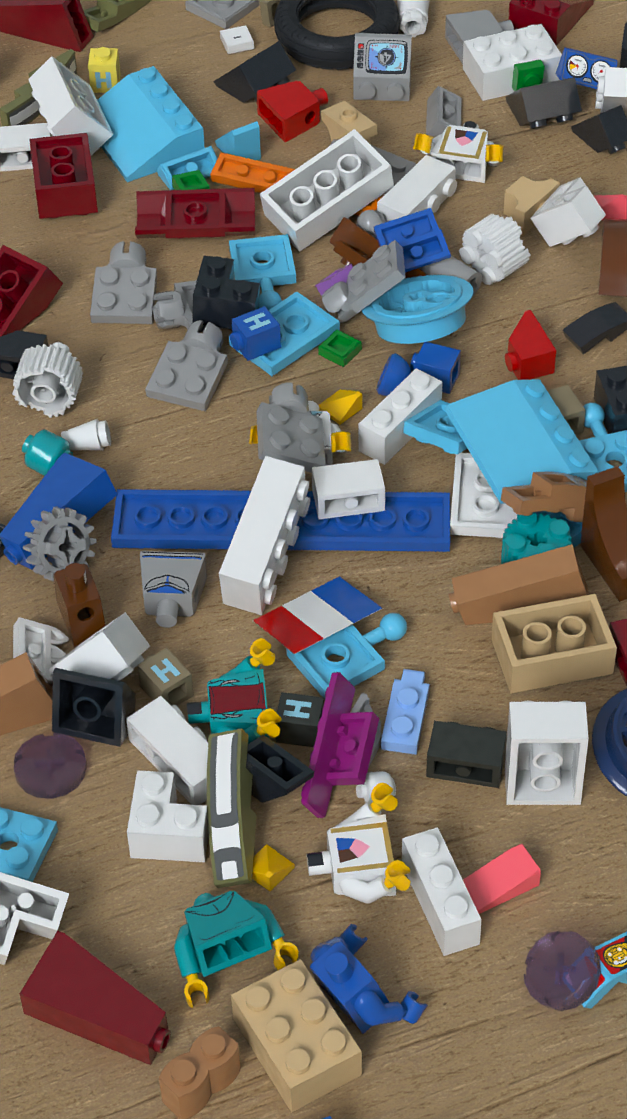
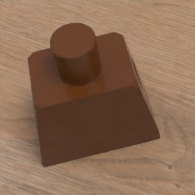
(76, 591)

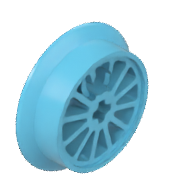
(420, 309)

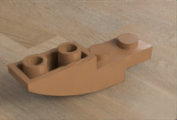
(549, 493)

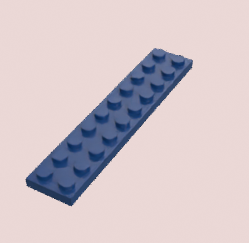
(211, 517)

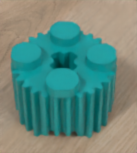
(533, 536)

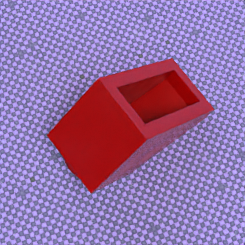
(530, 350)

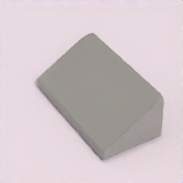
(442, 110)

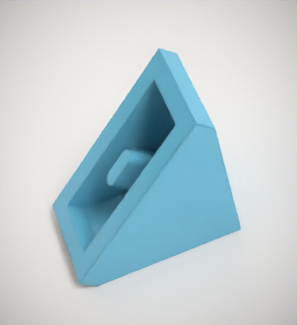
(242, 142)

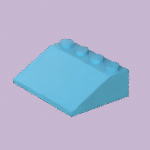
(147, 124)
(517, 433)

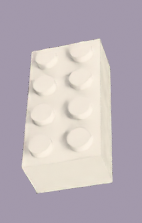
(327, 190)
(264, 536)

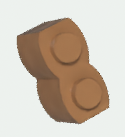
(195, 1075)

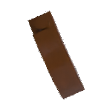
(613, 258)

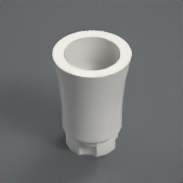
(413, 16)

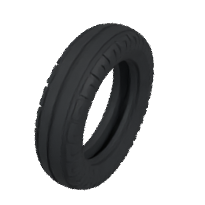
(323, 50)

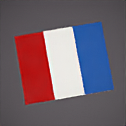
(317, 615)

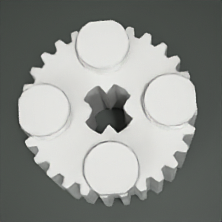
(494, 248)
(47, 379)

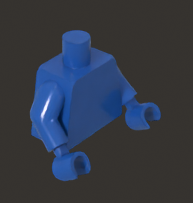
(354, 986)

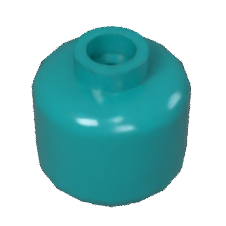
(44, 450)

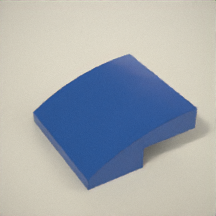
(418, 235)

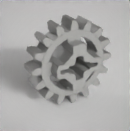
(58, 541)

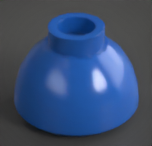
(393, 374)

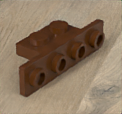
(358, 245)

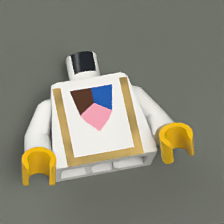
(463, 148)
(362, 854)

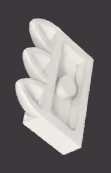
(40, 644)

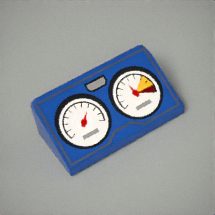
(583, 66)

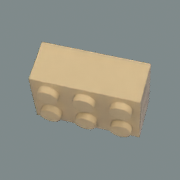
(553, 643)
(296, 1035)

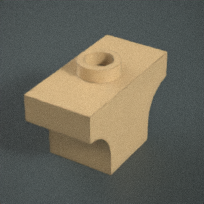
(344, 118)
(525, 198)

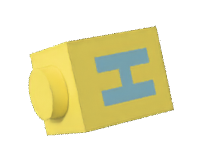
(103, 69)

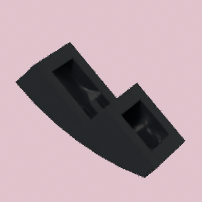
(594, 326)

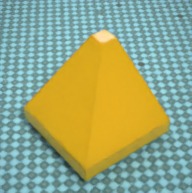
(342, 405)
(270, 867)

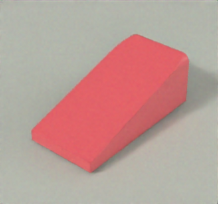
(503, 878)

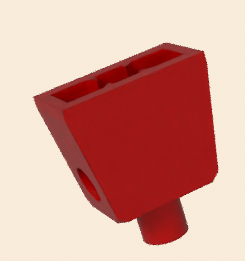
(290, 108)

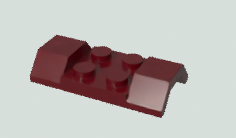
(195, 213)

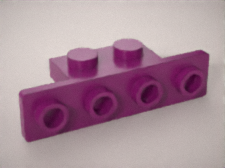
(341, 746)

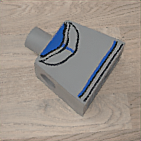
(172, 584)

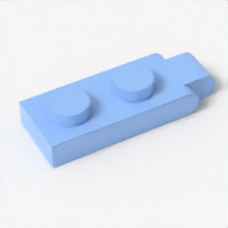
(405, 713)

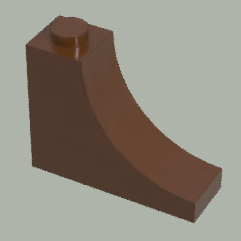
(606, 528)

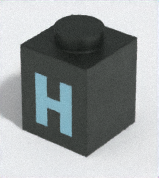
(299, 719)

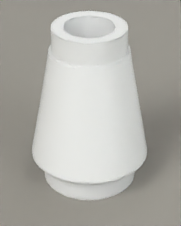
(88, 436)

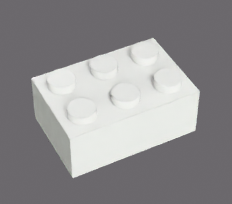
(492, 58)
(69, 104)
(546, 753)

